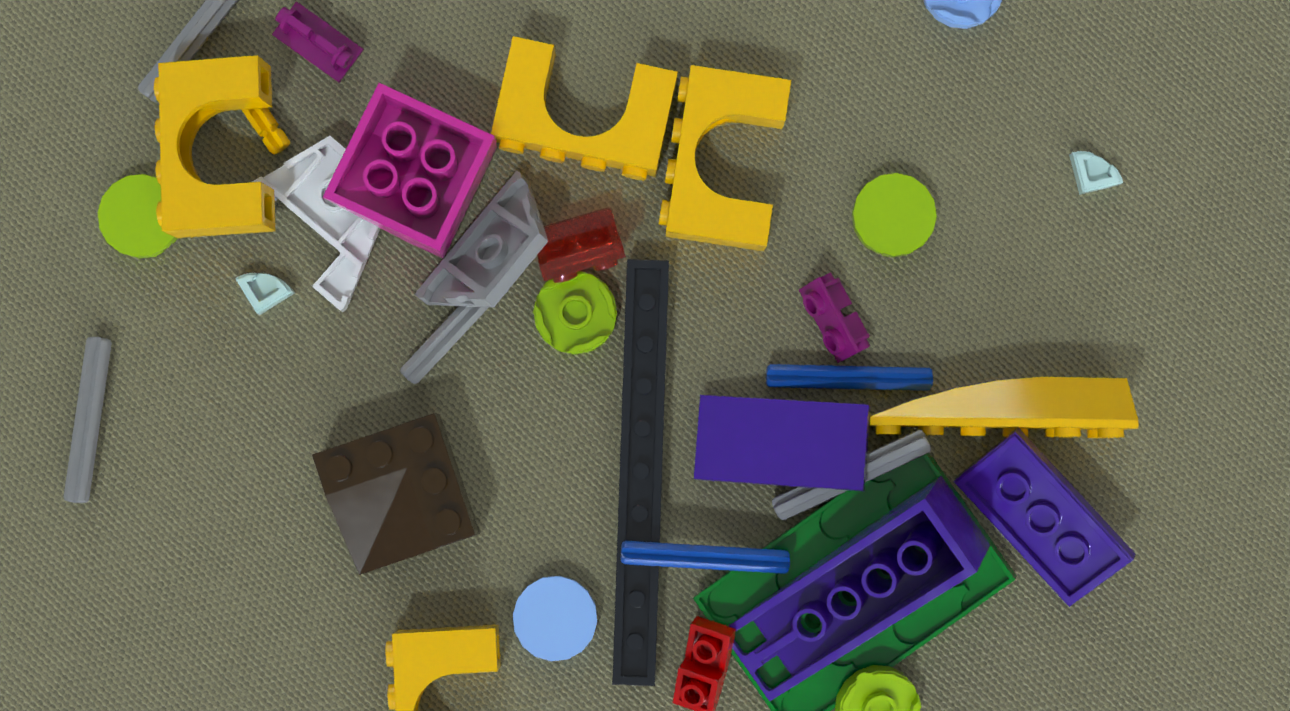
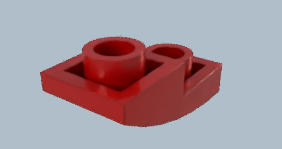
(704, 666)

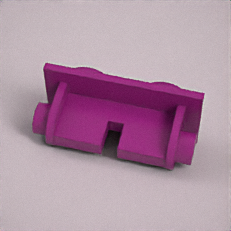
(316, 41)
(841, 335)

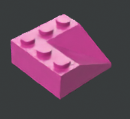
(411, 170)

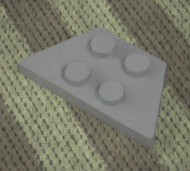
(490, 251)

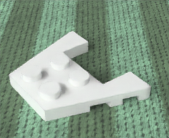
(301, 188)

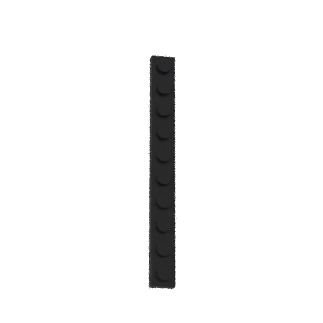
(640, 468)

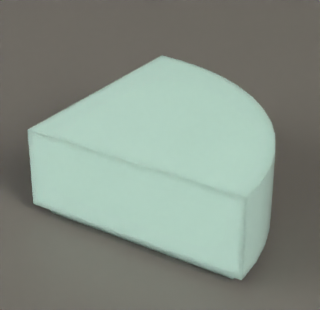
(1093, 172)
(264, 290)

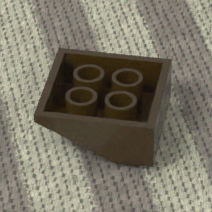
(396, 493)

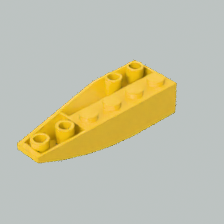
(1049, 403)

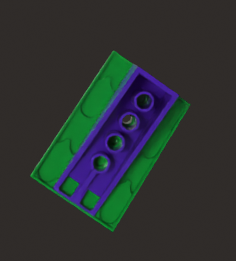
(862, 587)

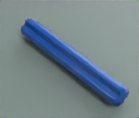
(849, 377)
(705, 557)

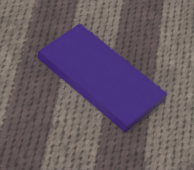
(782, 442)
(1044, 517)

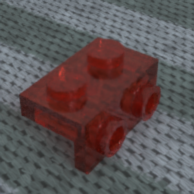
(580, 244)

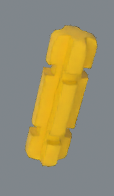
(266, 127)

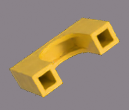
(187, 98)
(712, 100)
(630, 145)
(435, 652)

